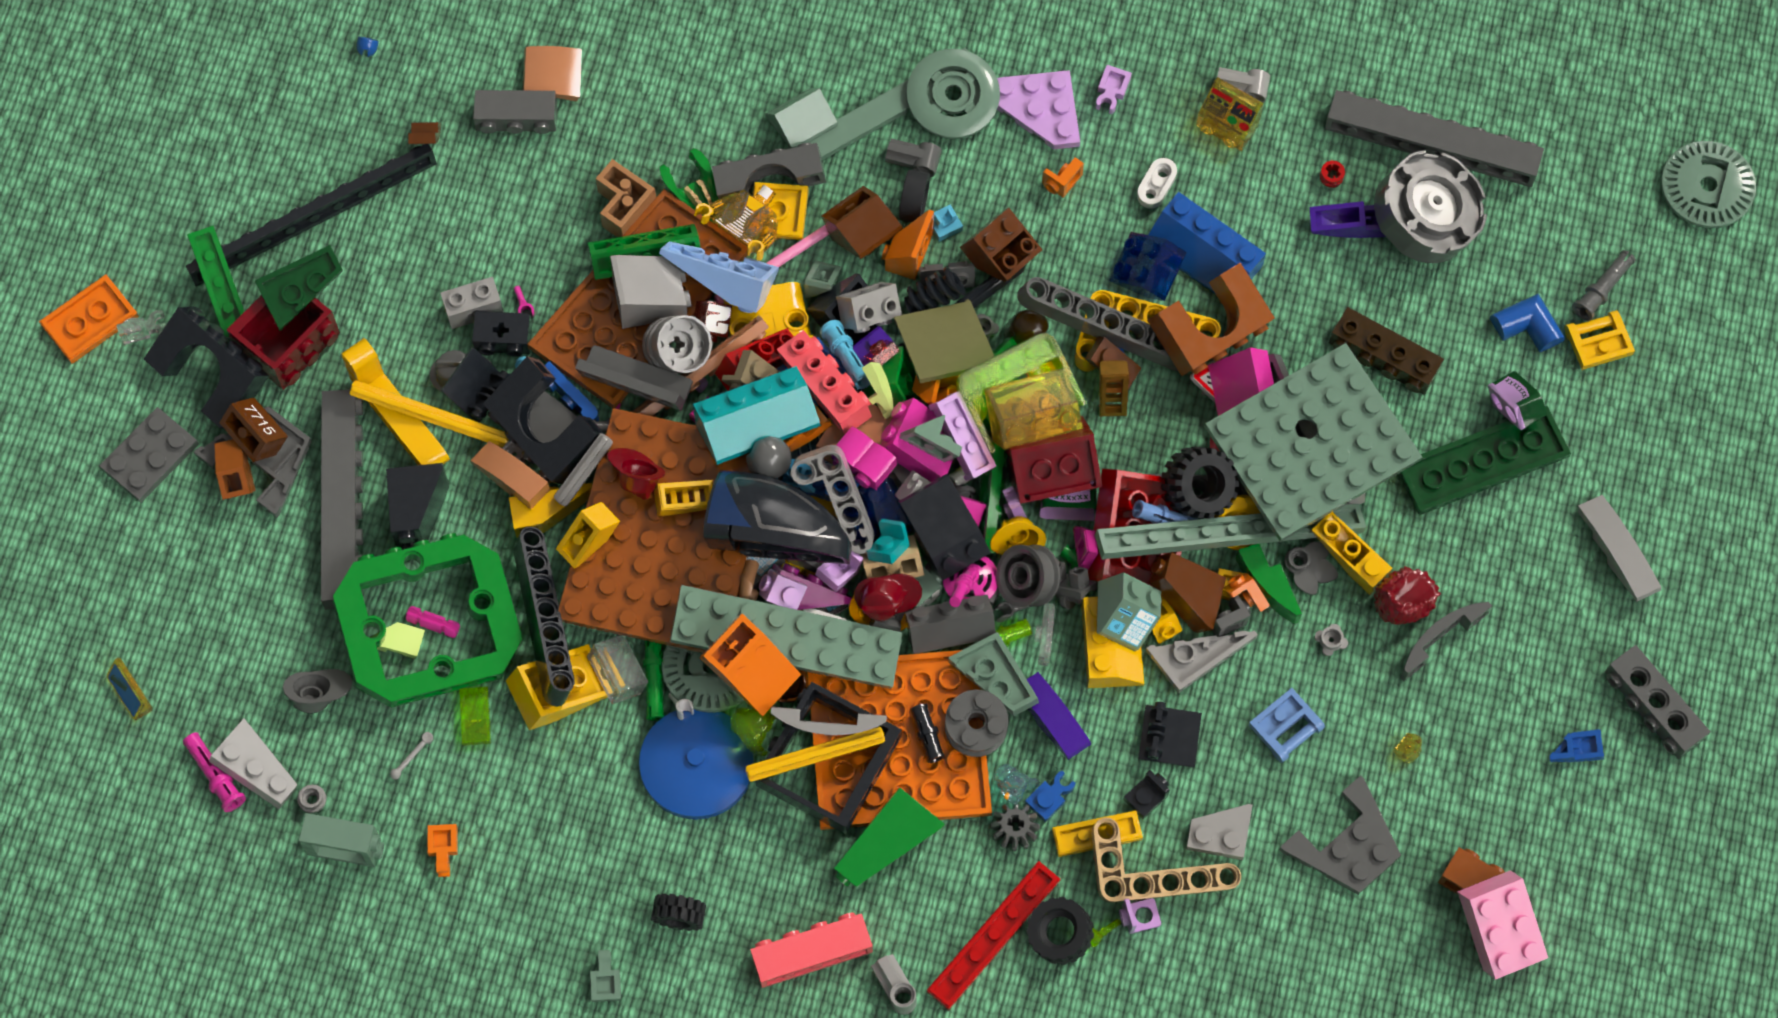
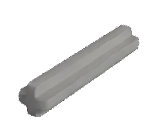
(583, 469)

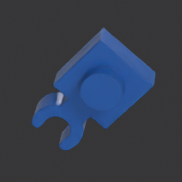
(1047, 799)

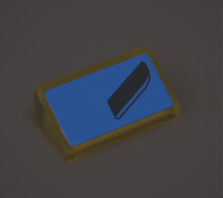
(128, 690)

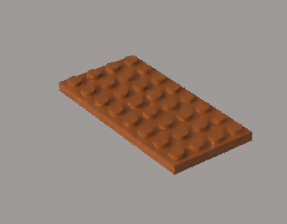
(592, 311)

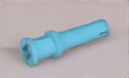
(842, 347)

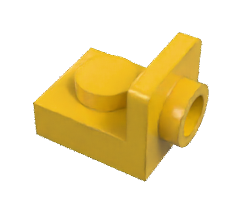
(1167, 625)

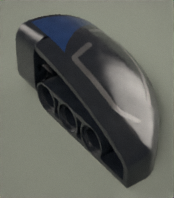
(771, 521)

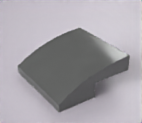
(549, 418)

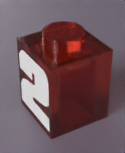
(715, 317)

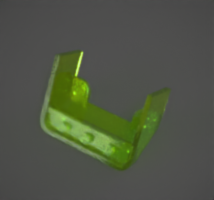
(1031, 356)

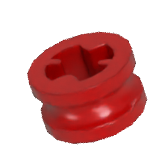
(1332, 182)

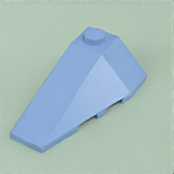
(737, 282)

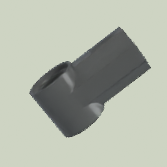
(919, 157)

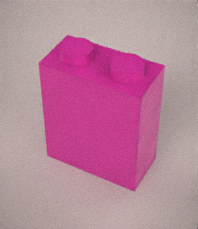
(1240, 377)
(906, 416)

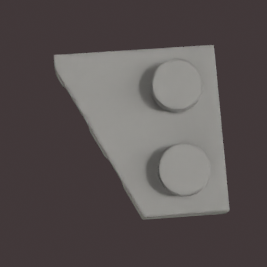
(1221, 832)

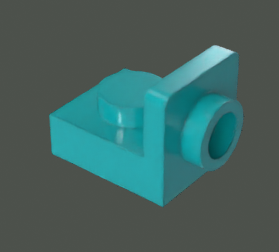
(891, 542)

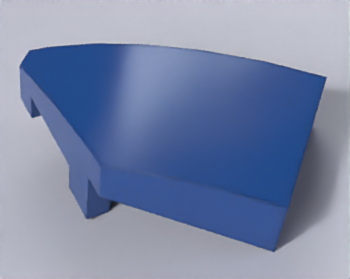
(1579, 747)

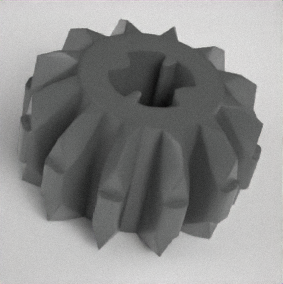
(1004, 828)

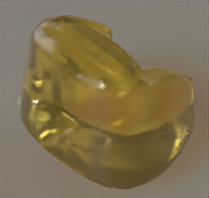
(1409, 748)

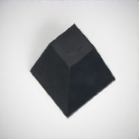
(826, 307)

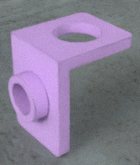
(1128, 917)

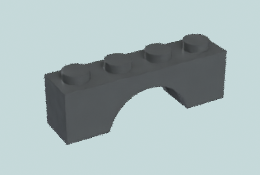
(799, 163)

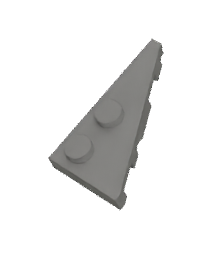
(1190, 660)

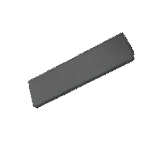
(635, 377)

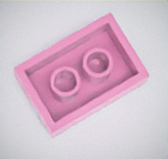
(1503, 924)

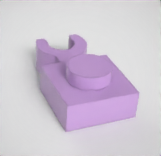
(1112, 86)
(1012, 507)

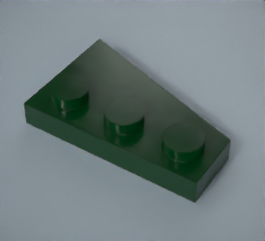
(297, 284)

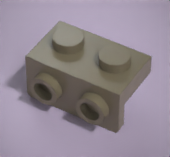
(749, 369)

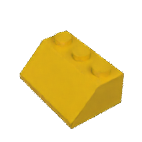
(1107, 661)

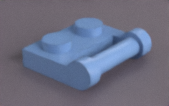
(1282, 716)

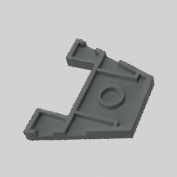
(281, 468)
(1358, 852)

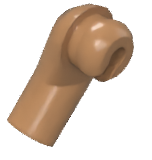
(747, 581)

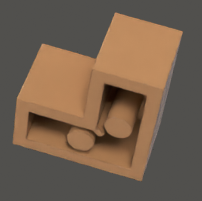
(627, 196)

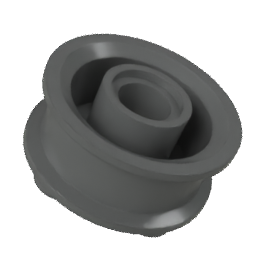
(1028, 575)
(979, 705)

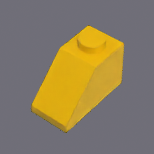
(587, 534)

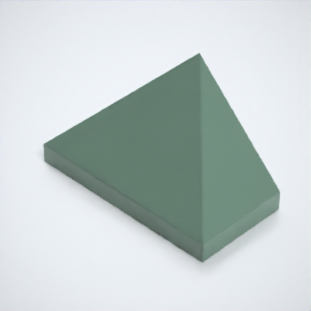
(820, 278)

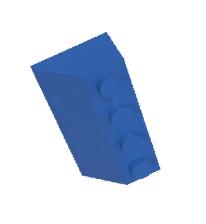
(1208, 242)

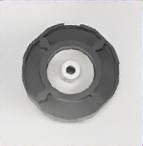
(1430, 207)

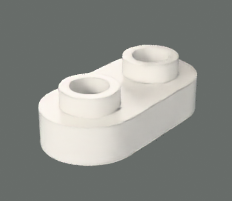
(1157, 185)

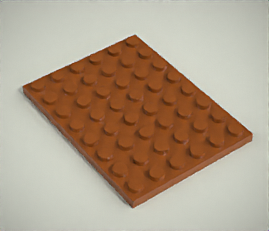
(637, 574)

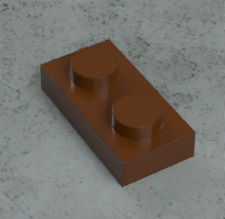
(1106, 351)

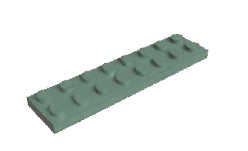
(805, 638)

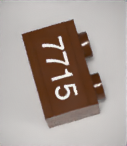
(253, 429)

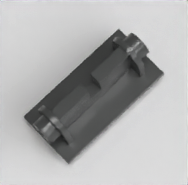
(964, 271)

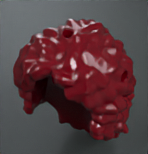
(1405, 596)

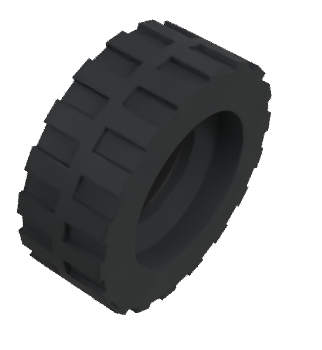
(1044, 915)

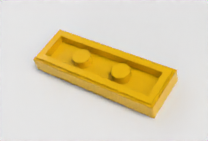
(1077, 836)

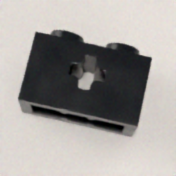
(488, 330)

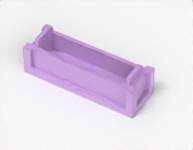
(960, 426)

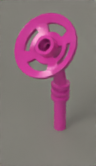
(969, 581)

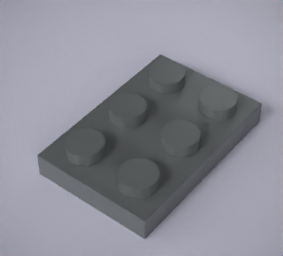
(149, 455)

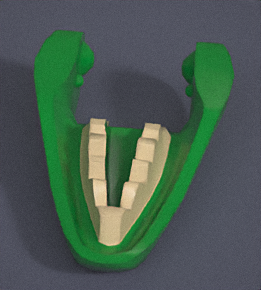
(699, 191)

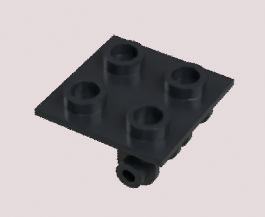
(473, 384)
(1169, 735)

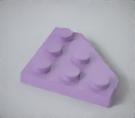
(1042, 106)

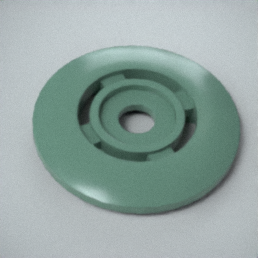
(978, 93)
(1733, 190)
(703, 689)

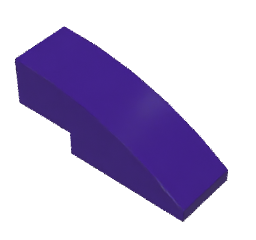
(1345, 220)
(1056, 719)

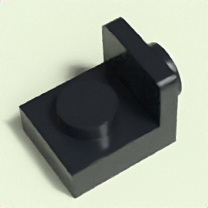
(1147, 794)

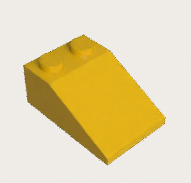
(528, 695)

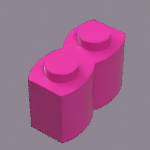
(866, 458)

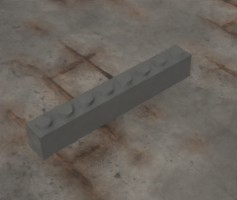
(1415, 132)
(340, 489)

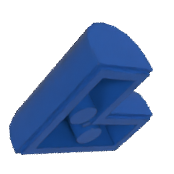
(1530, 316)

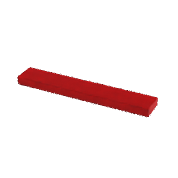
(993, 935)

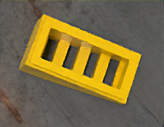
(685, 507)

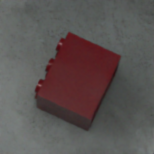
(286, 351)
(1054, 465)

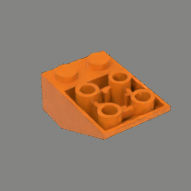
(750, 664)

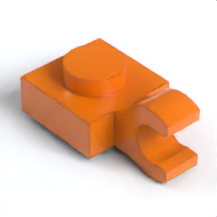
(442, 843)

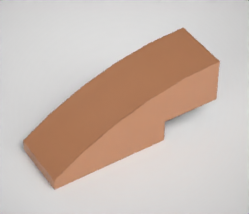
(511, 474)

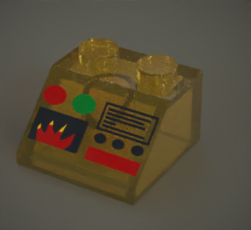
(1229, 114)

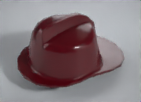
(636, 471)
(887, 595)

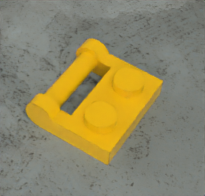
(1601, 347)

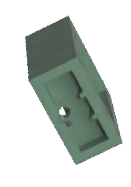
(341, 840)

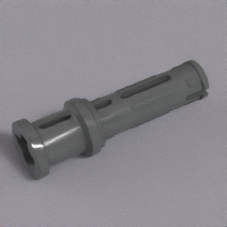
(1597, 293)

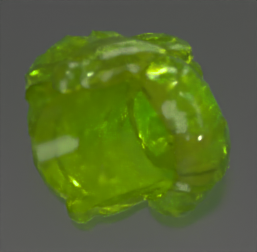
(752, 728)

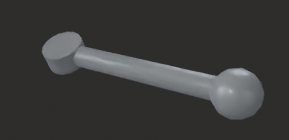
(427, 738)

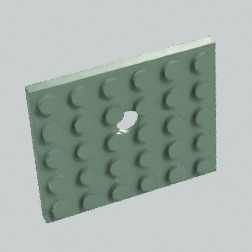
(1304, 478)

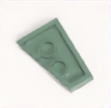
(996, 671)

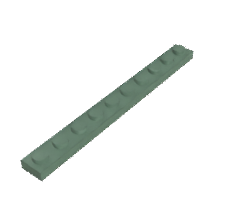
(1205, 534)

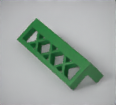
(638, 245)

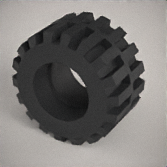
(1220, 482)

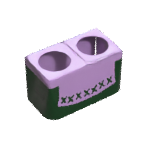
(1517, 400)
(1070, 506)

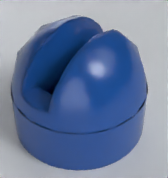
(367, 44)

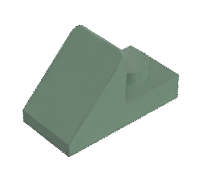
(928, 438)

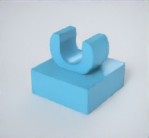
(946, 223)

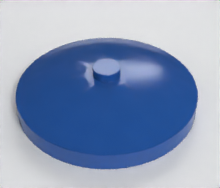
(694, 764)

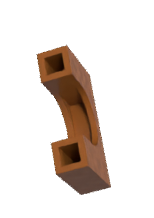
(1245, 315)

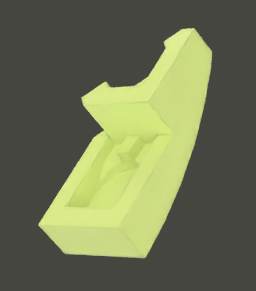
(880, 384)
(402, 639)

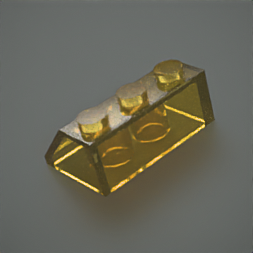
(1032, 409)

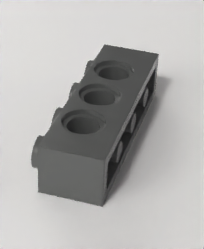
(1655, 686)

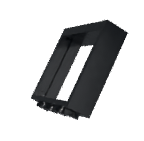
(849, 710)

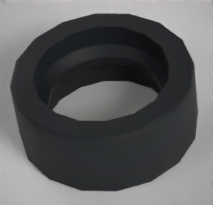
(914, 195)

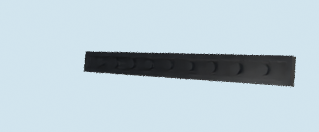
(322, 208)

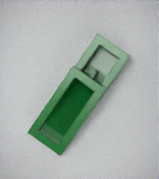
(1270, 581)

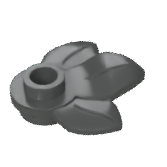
(1314, 568)

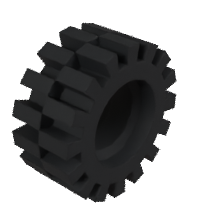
(678, 912)

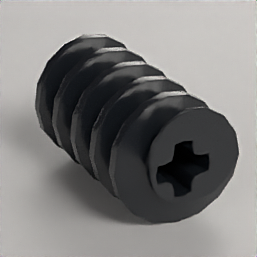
(935, 293)

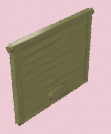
(943, 340)

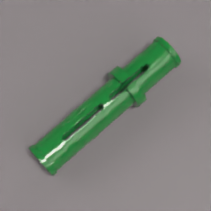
(654, 688)

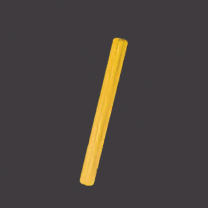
(428, 413)

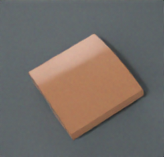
(553, 70)

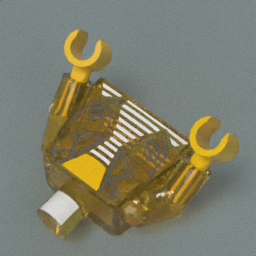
(744, 218)

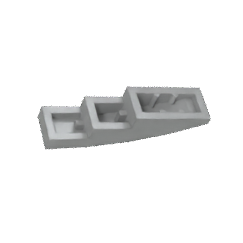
(1620, 548)

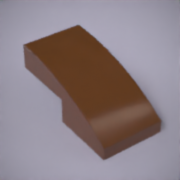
(424, 133)

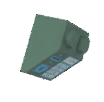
(1127, 610)

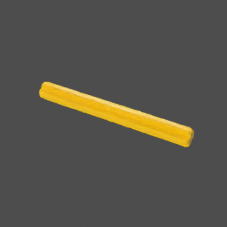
(815, 754)

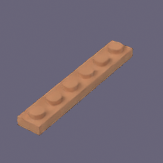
(750, 332)

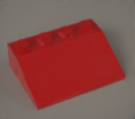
(1114, 509)

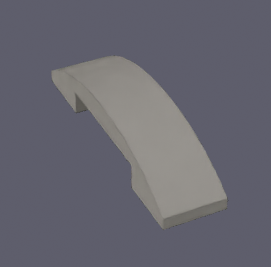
(792, 717)

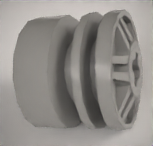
(691, 340)

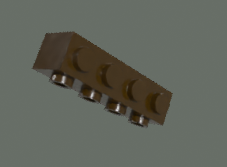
(1386, 351)

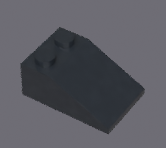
(944, 527)

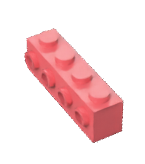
(826, 384)
(811, 950)

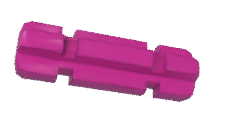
(432, 621)

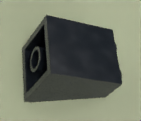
(415, 501)

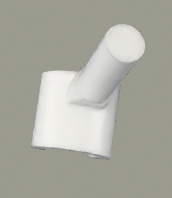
(682, 705)

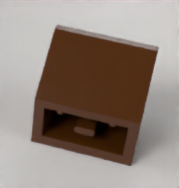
(861, 222)
(1001, 246)

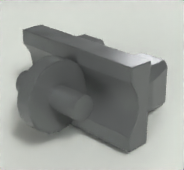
(1073, 586)

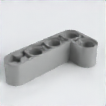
(839, 499)

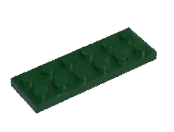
(1482, 462)

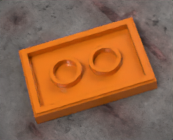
(88, 319)

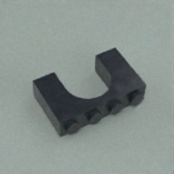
(188, 330)
(511, 408)

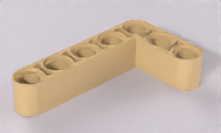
(1153, 878)

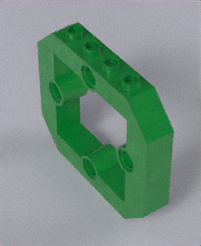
(433, 556)

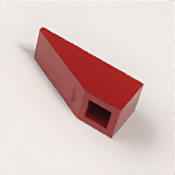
(765, 348)

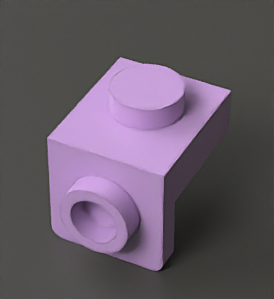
(839, 574)
(781, 590)

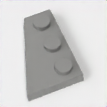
(254, 765)

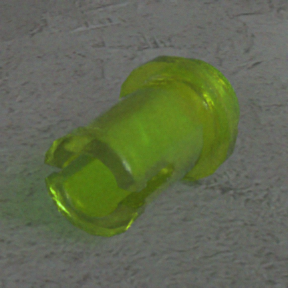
(1014, 631)

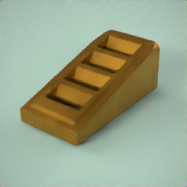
(1117, 373)

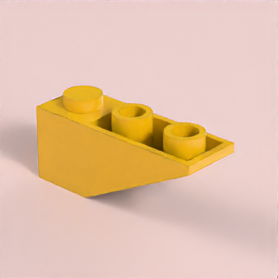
(546, 511)
(1352, 553)

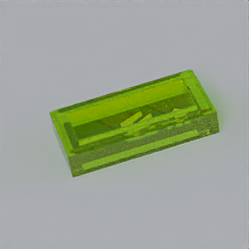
(475, 716)

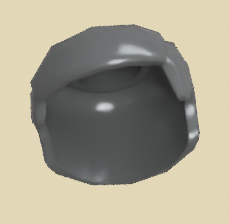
(769, 457)

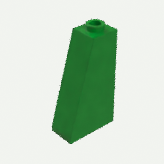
(889, 835)

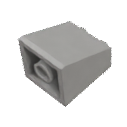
(648, 289)

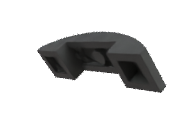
(1466, 616)

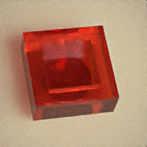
(881, 351)

